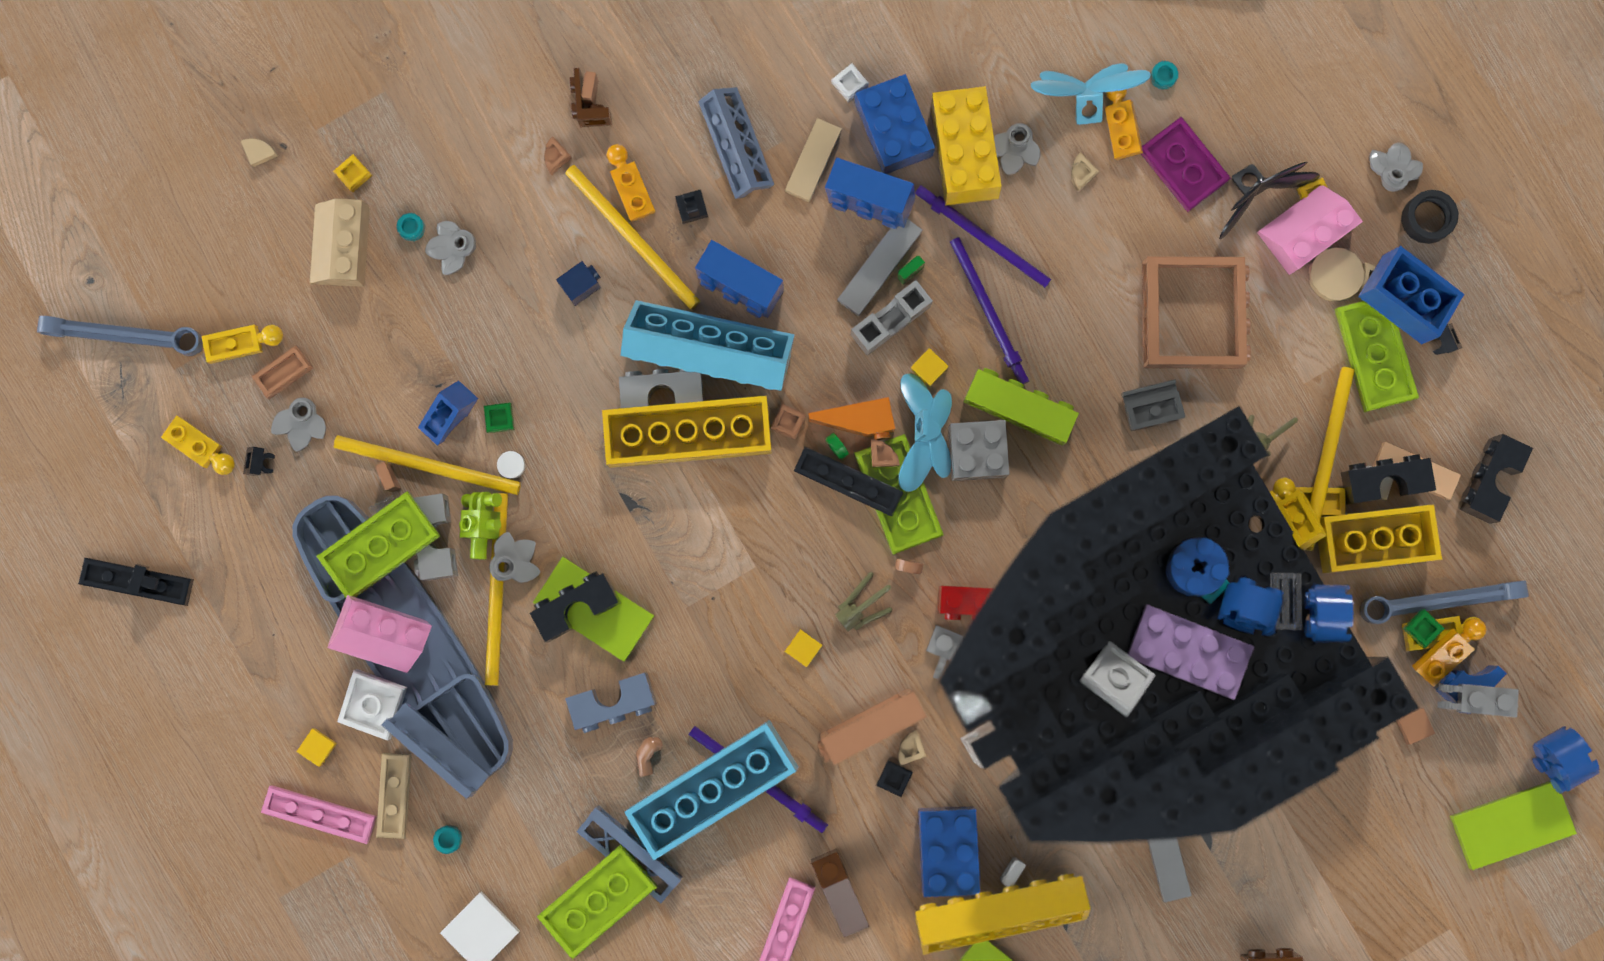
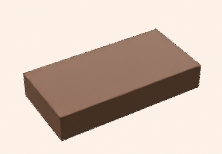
(282, 372)

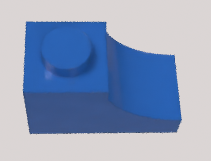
(447, 412)
(1487, 677)

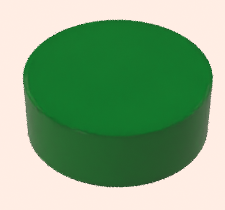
(836, 446)

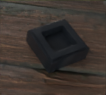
(894, 778)

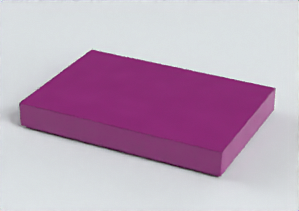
(1184, 164)

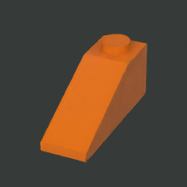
(862, 418)

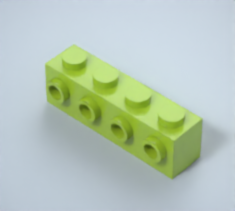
(1021, 407)

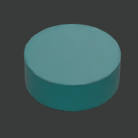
(1164, 75)
(410, 227)
(447, 839)

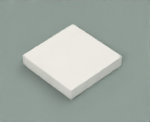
(1117, 678)
(370, 703)
(480, 930)

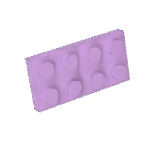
(1190, 652)

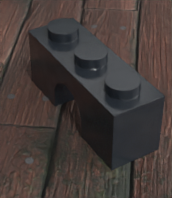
(1411, 476)
(1483, 497)
(552, 616)

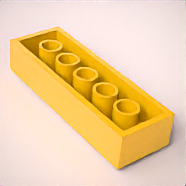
(686, 431)
(1002, 914)

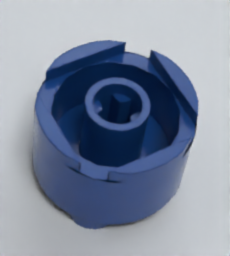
(1213, 570)
(1251, 607)
(1328, 613)
(1565, 759)

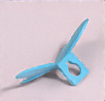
(1107, 80)
(929, 445)

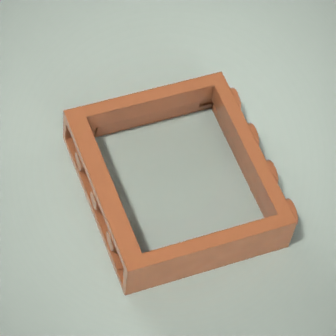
(1151, 313)
(871, 726)

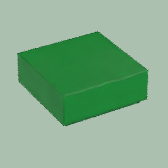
(910, 269)
(499, 418)
(1423, 628)

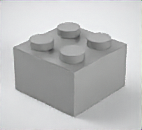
(978, 450)

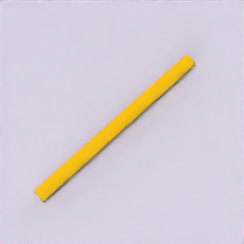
(632, 237)
(1331, 442)
(427, 465)
(495, 608)

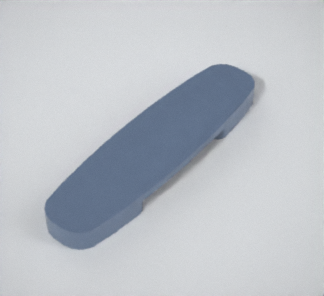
(443, 679)

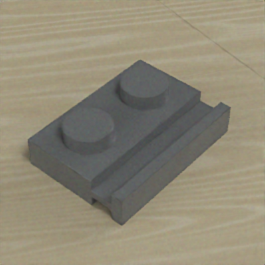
(1153, 405)

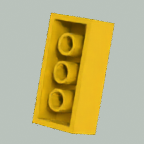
(965, 145)
(1379, 539)

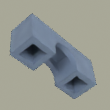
(588, 711)

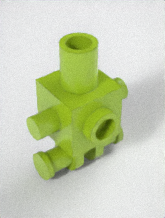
(480, 521)

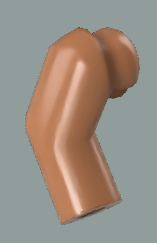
(645, 753)

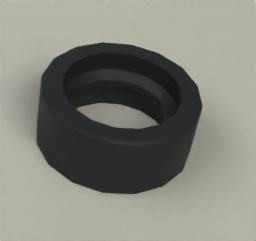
(1445, 203)

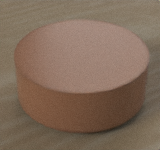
(908, 566)

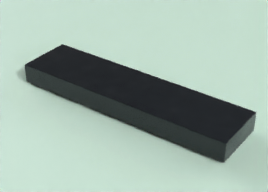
(848, 481)
(117, 578)

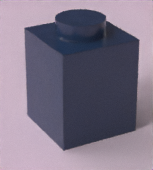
(579, 282)

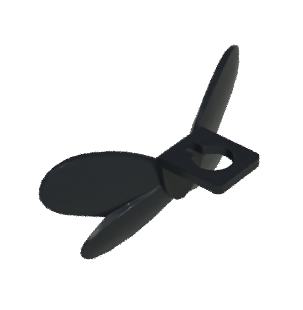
(1282, 180)

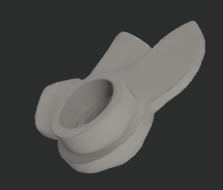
(1014, 152)
(1395, 163)
(447, 249)
(298, 427)
(516, 557)

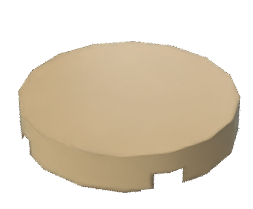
(1336, 274)

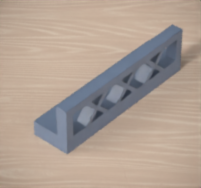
(731, 142)
(436, 750)
(632, 844)

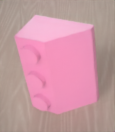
(1309, 228)
(379, 634)

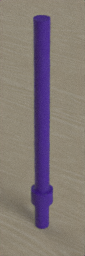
(938, 205)
(1012, 357)
(801, 811)

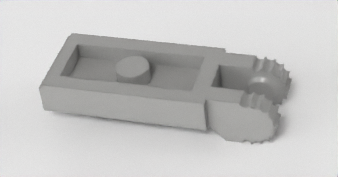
(1482, 700)

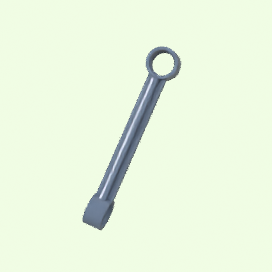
(61, 328)
(1445, 600)

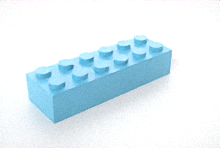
(707, 345)
(711, 790)

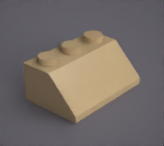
(340, 243)

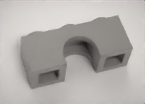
(892, 318)
(638, 388)
(431, 561)

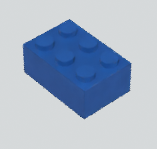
(894, 124)
(870, 193)
(739, 280)
(1411, 295)
(949, 851)

